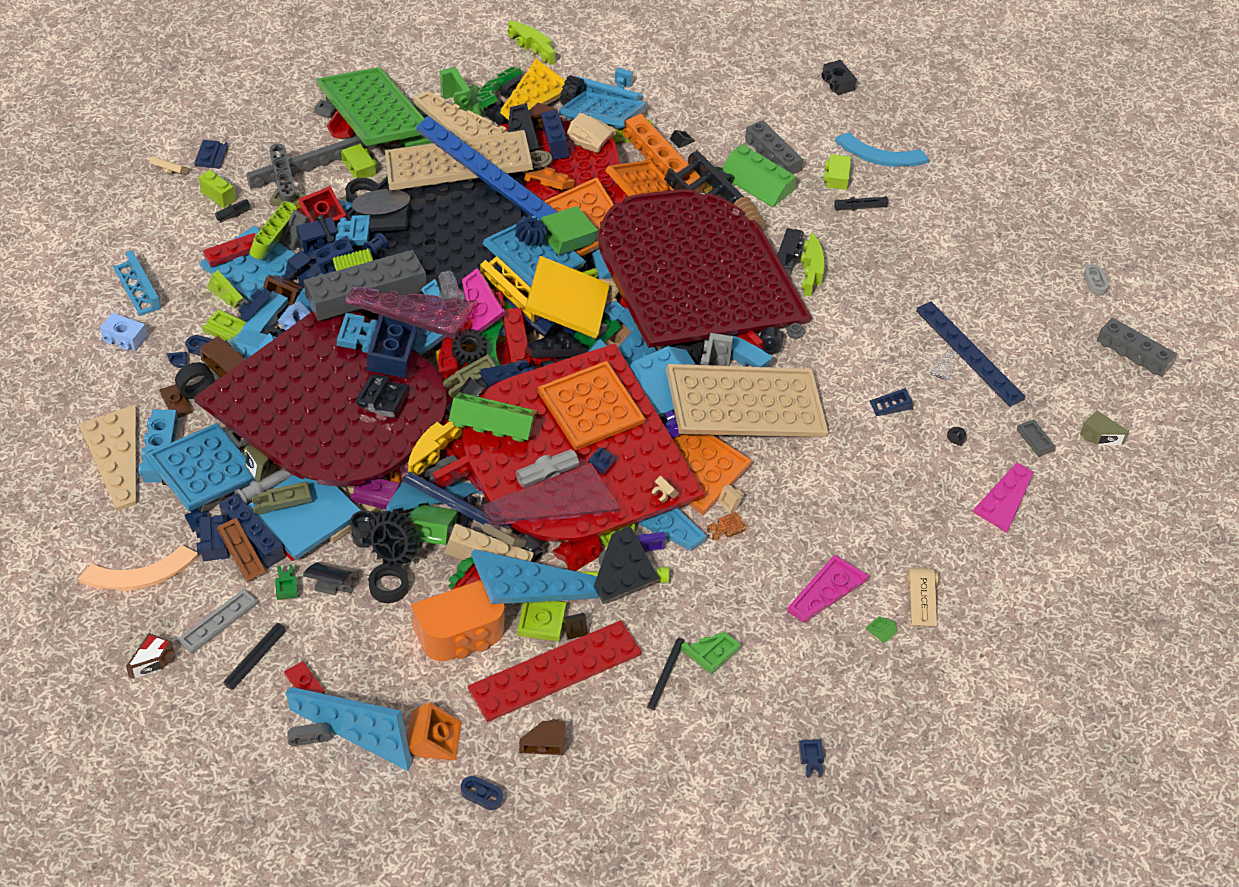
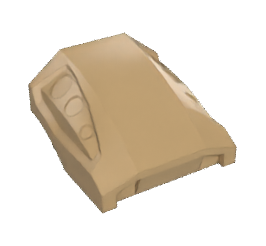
(589, 132)

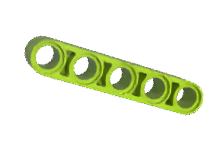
(272, 231)

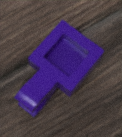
(671, 425)

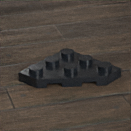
(555, 346)
(623, 567)

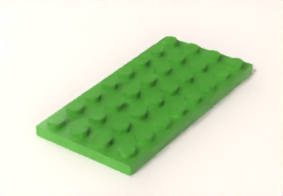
(372, 105)

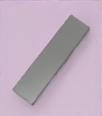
(217, 621)

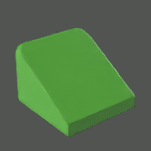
(882, 628)

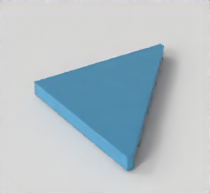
(410, 497)

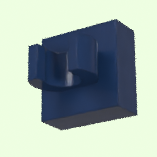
(602, 460)
(193, 518)

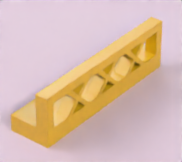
(502, 284)

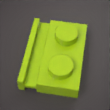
(223, 325)

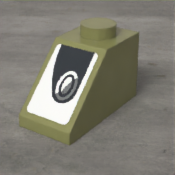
(1103, 430)
(256, 462)

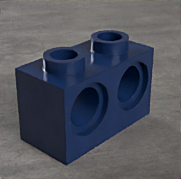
(325, 255)

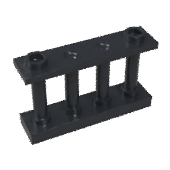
(708, 174)

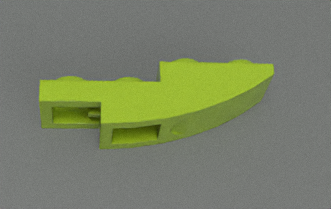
(532, 39)
(813, 263)

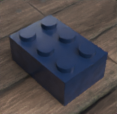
(391, 347)

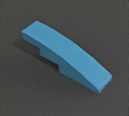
(267, 314)
(747, 353)

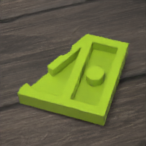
(223, 289)

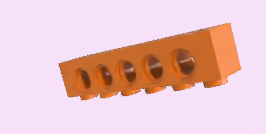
(656, 148)

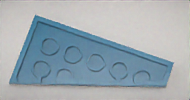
(676, 528)
(525, 581)
(364, 724)

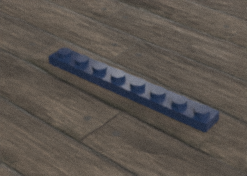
(970, 354)

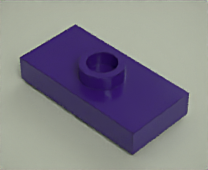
(652, 541)

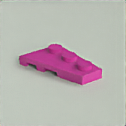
(487, 305)

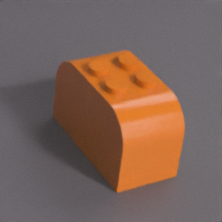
(457, 622)

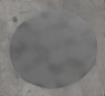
(380, 201)

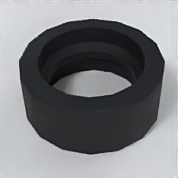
(358, 184)
(189, 372)
(393, 595)

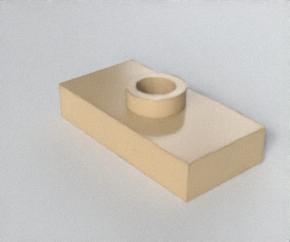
(168, 166)

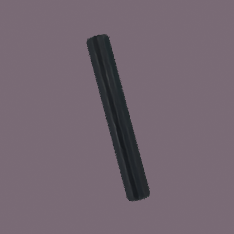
(254, 656)

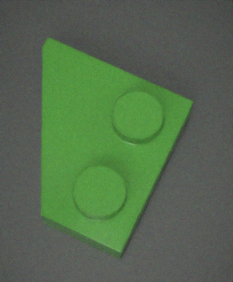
(712, 651)

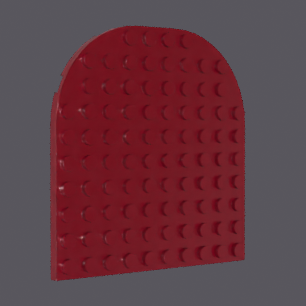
(695, 268)
(301, 408)

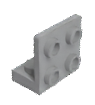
(717, 350)

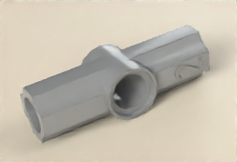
(547, 467)

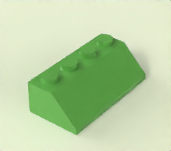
(759, 175)
(492, 416)

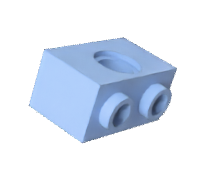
(123, 332)

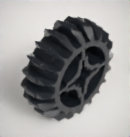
(388, 536)

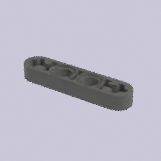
(282, 172)

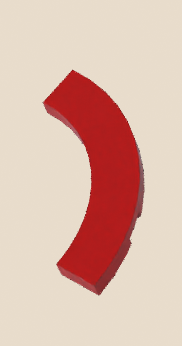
(445, 360)

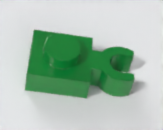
(463, 567)
(286, 584)

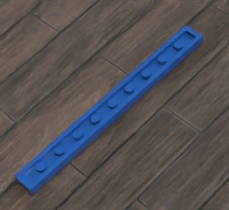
(484, 168)

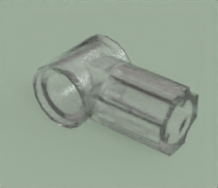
(449, 287)

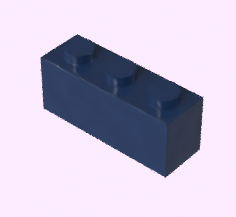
(554, 134)

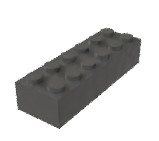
(395, 273)

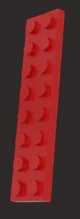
(553, 670)

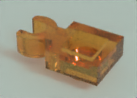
(728, 525)

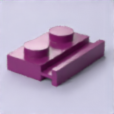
(374, 492)

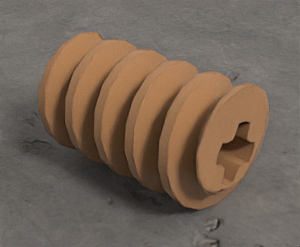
(750, 211)

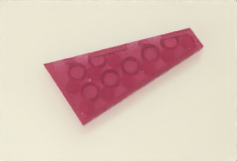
(420, 310)
(559, 497)

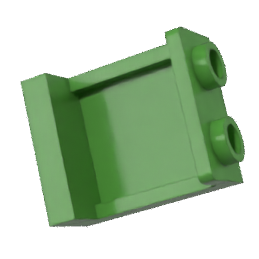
(454, 86)
(434, 523)

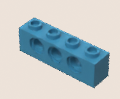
(161, 431)

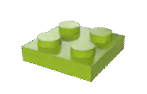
(542, 620)

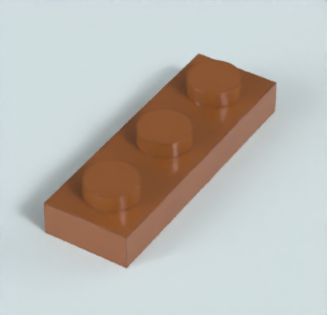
(241, 550)

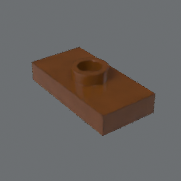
(175, 401)

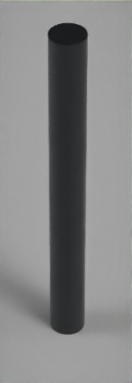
(665, 674)

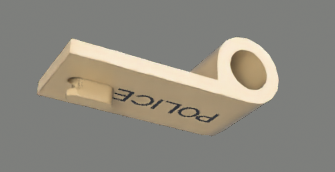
(922, 596)

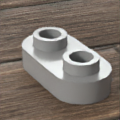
(1098, 283)

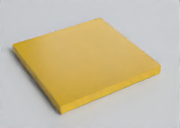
(567, 297)

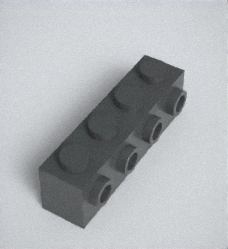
(773, 147)
(1136, 347)

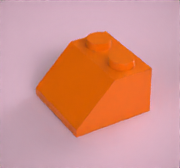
(433, 733)

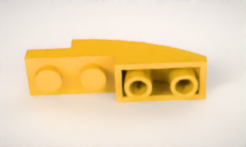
(429, 445)

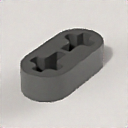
(308, 734)

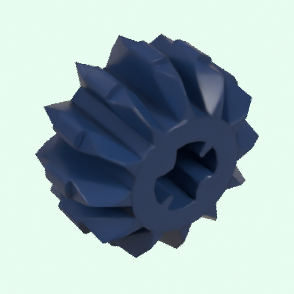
(530, 231)

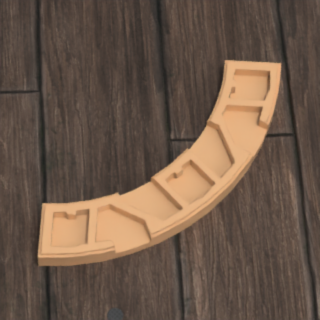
(142, 577)

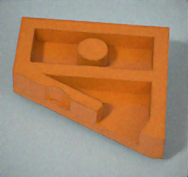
(551, 178)

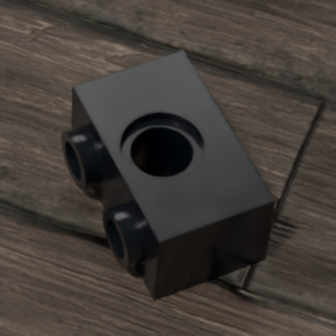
(839, 77)

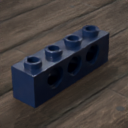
(263, 541)

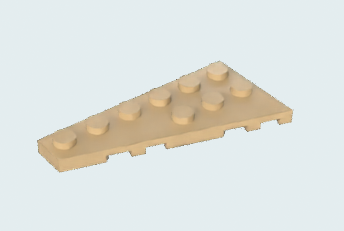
(455, 120)
(113, 449)

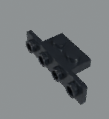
(790, 247)

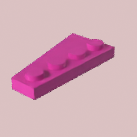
(1004, 499)
(827, 587)

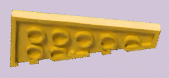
(536, 86)

